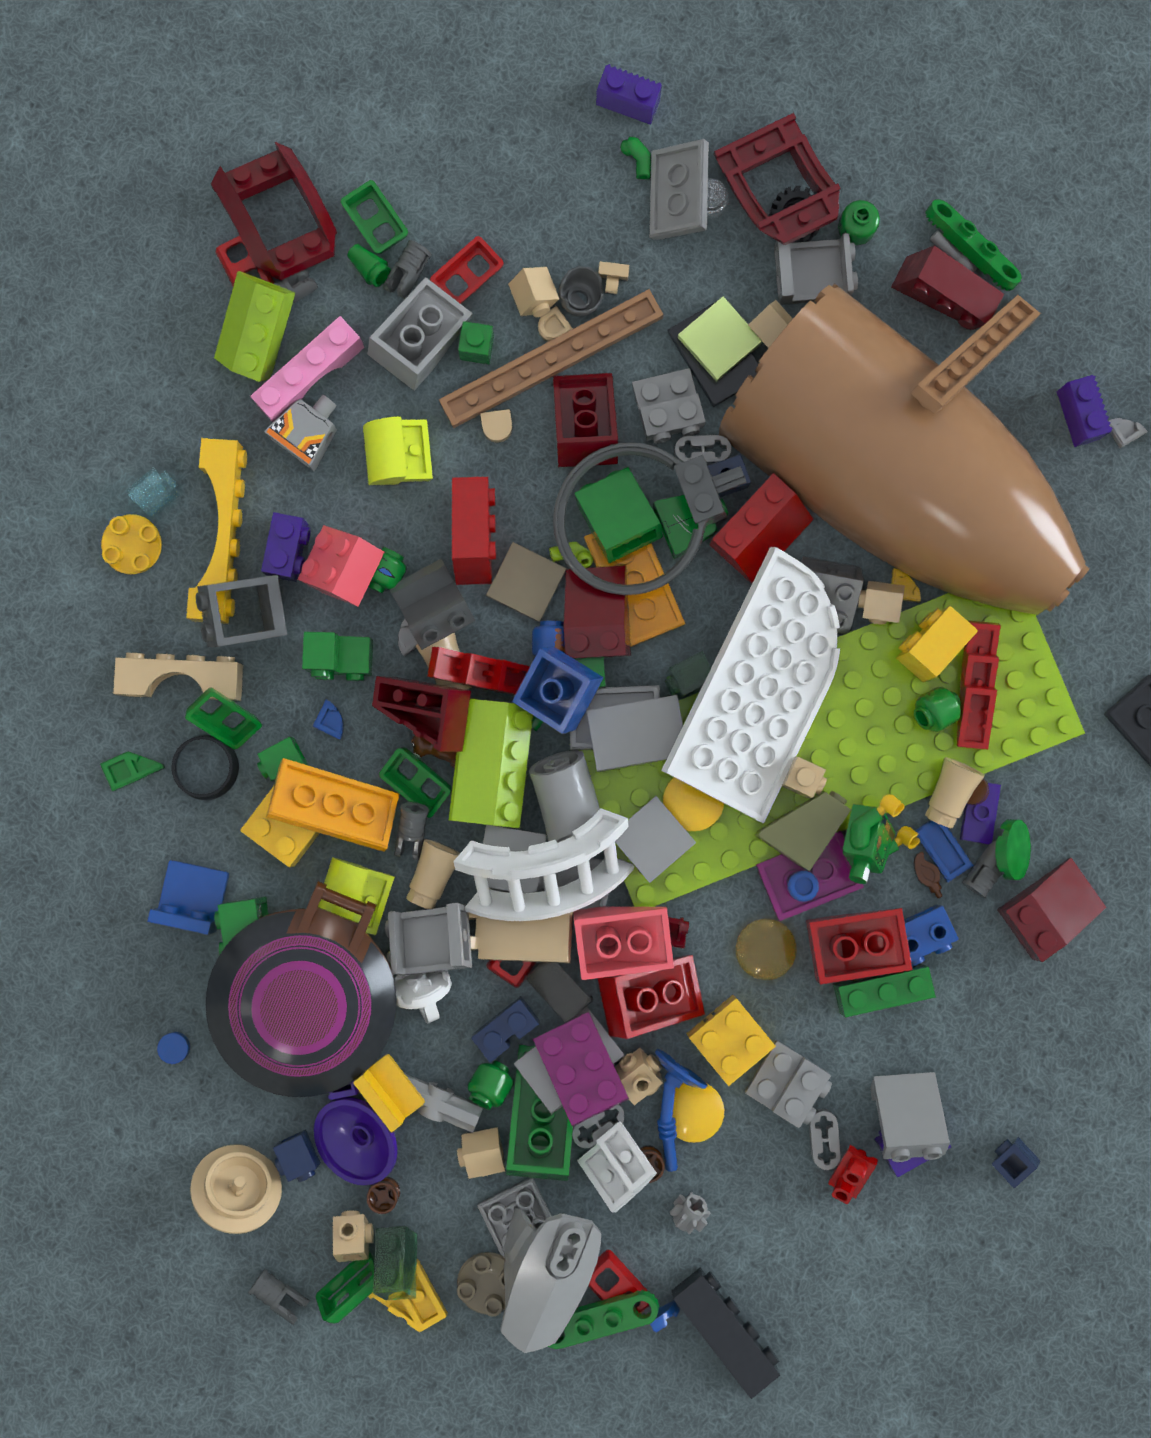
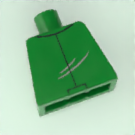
(678, 523)

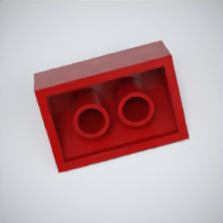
(766, 520)

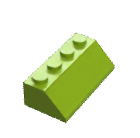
(492, 765)

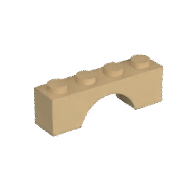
(141, 676)

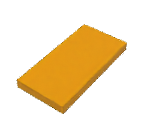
(649, 612)
(333, 805)

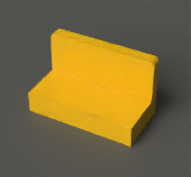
(389, 1092)

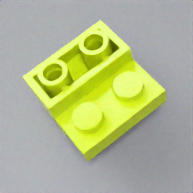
(397, 451)
(358, 884)

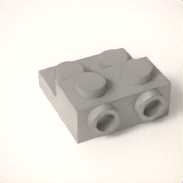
(668, 406)
(789, 1085)

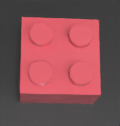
(341, 565)

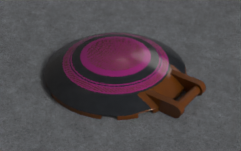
(302, 998)

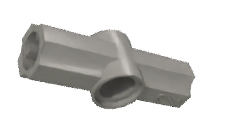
(446, 1106)

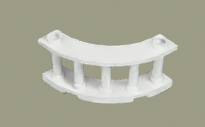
(545, 860)

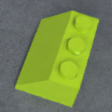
(254, 327)

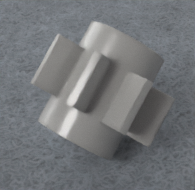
(690, 1213)

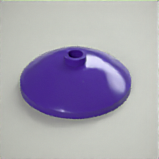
(347, 1148)

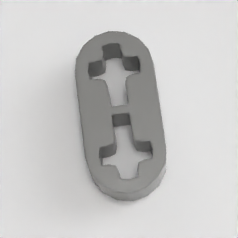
(702, 442)
(599, 1131)
(831, 1138)

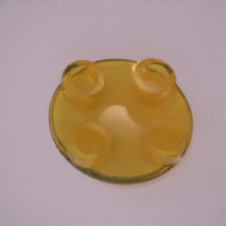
(766, 949)

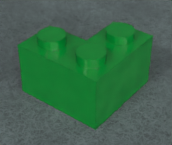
(331, 655)

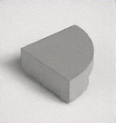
(1125, 431)
(406, 639)

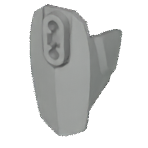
(539, 1287)

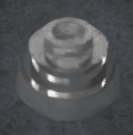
(717, 204)

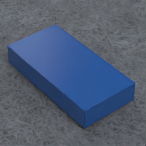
(943, 849)

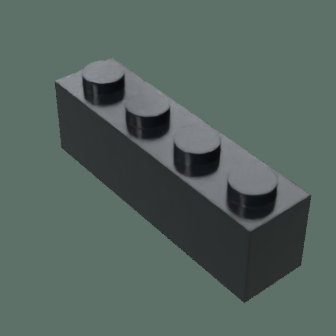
(726, 1333)

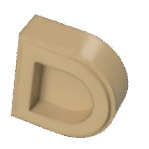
(553, 325)
(497, 425)

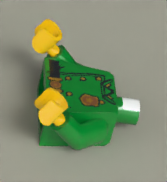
(873, 839)

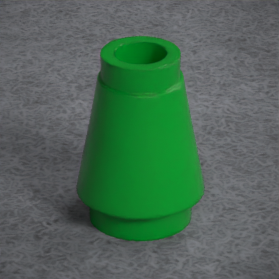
(369, 265)

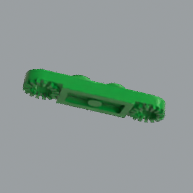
(973, 245)
(607, 1318)

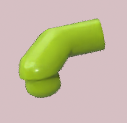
(581, 553)

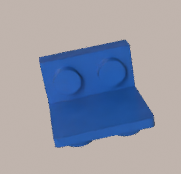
(190, 897)

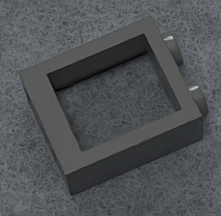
(270, 607)

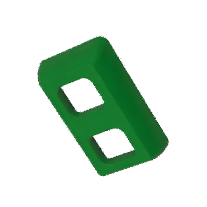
(385, 215)
(213, 723)
(412, 788)
(328, 1308)

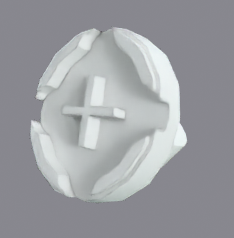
(422, 992)

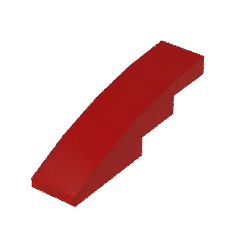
(476, 670)
(978, 686)

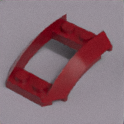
(764, 146)
(257, 177)

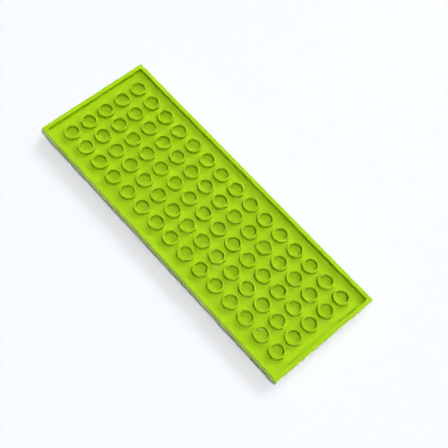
(867, 740)

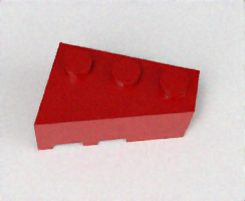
(472, 530)

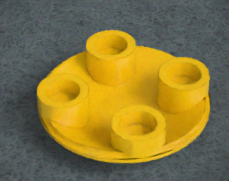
(131, 544)
(690, 806)
(697, 1113)

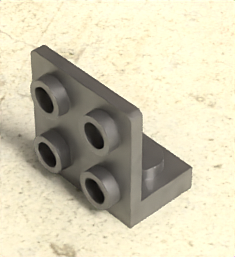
(842, 587)

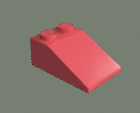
(622, 940)

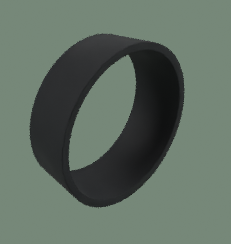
(232, 775)

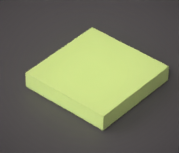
(719, 339)

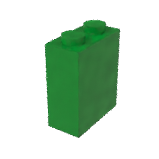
(618, 514)

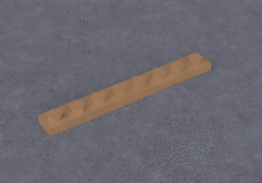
(974, 355)
(551, 358)

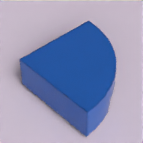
(330, 720)
(665, 1312)

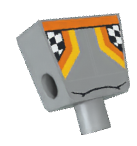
(305, 430)

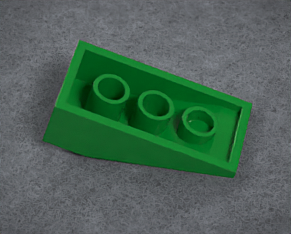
(537, 1139)

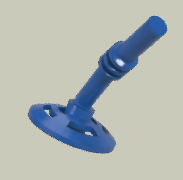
(675, 1077)

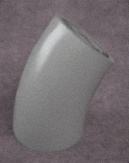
(564, 793)

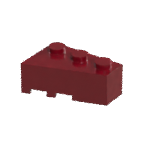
(948, 287)
(425, 708)

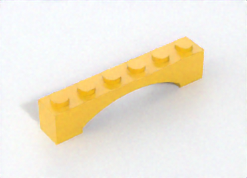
(223, 464)

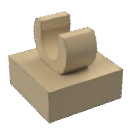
(613, 273)

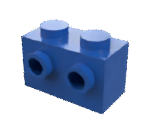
(929, 933)

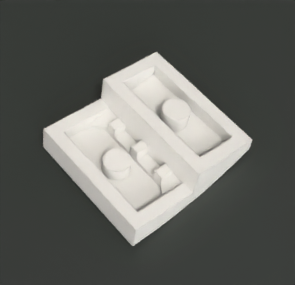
(617, 1167)

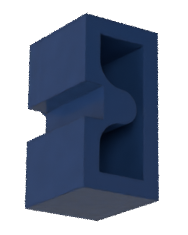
(494, 1035)

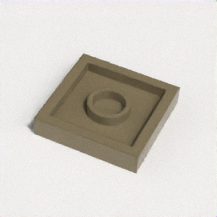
(526, 582)

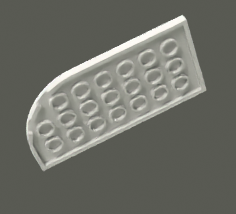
(761, 690)

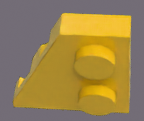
(421, 1311)

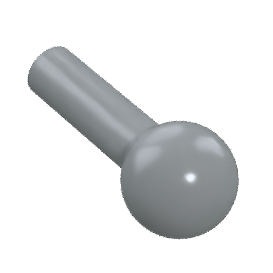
(947, 247)

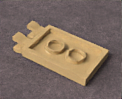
(523, 940)

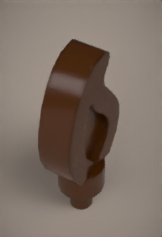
(927, 874)

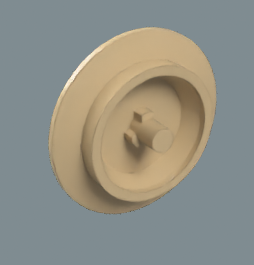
(235, 1189)

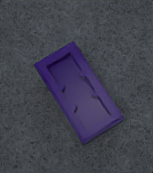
(980, 819)

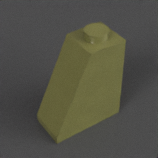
(806, 829)

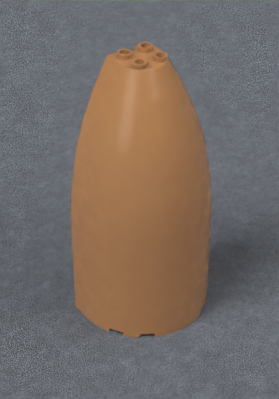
(917, 488)

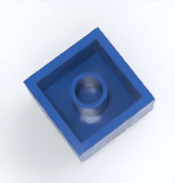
(557, 689)

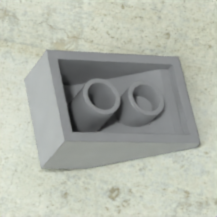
(418, 333)

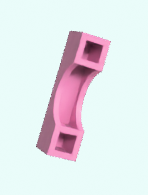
(323, 354)

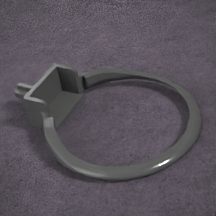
(699, 490)

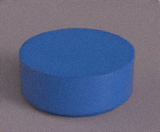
(802, 886)
(173, 1047)

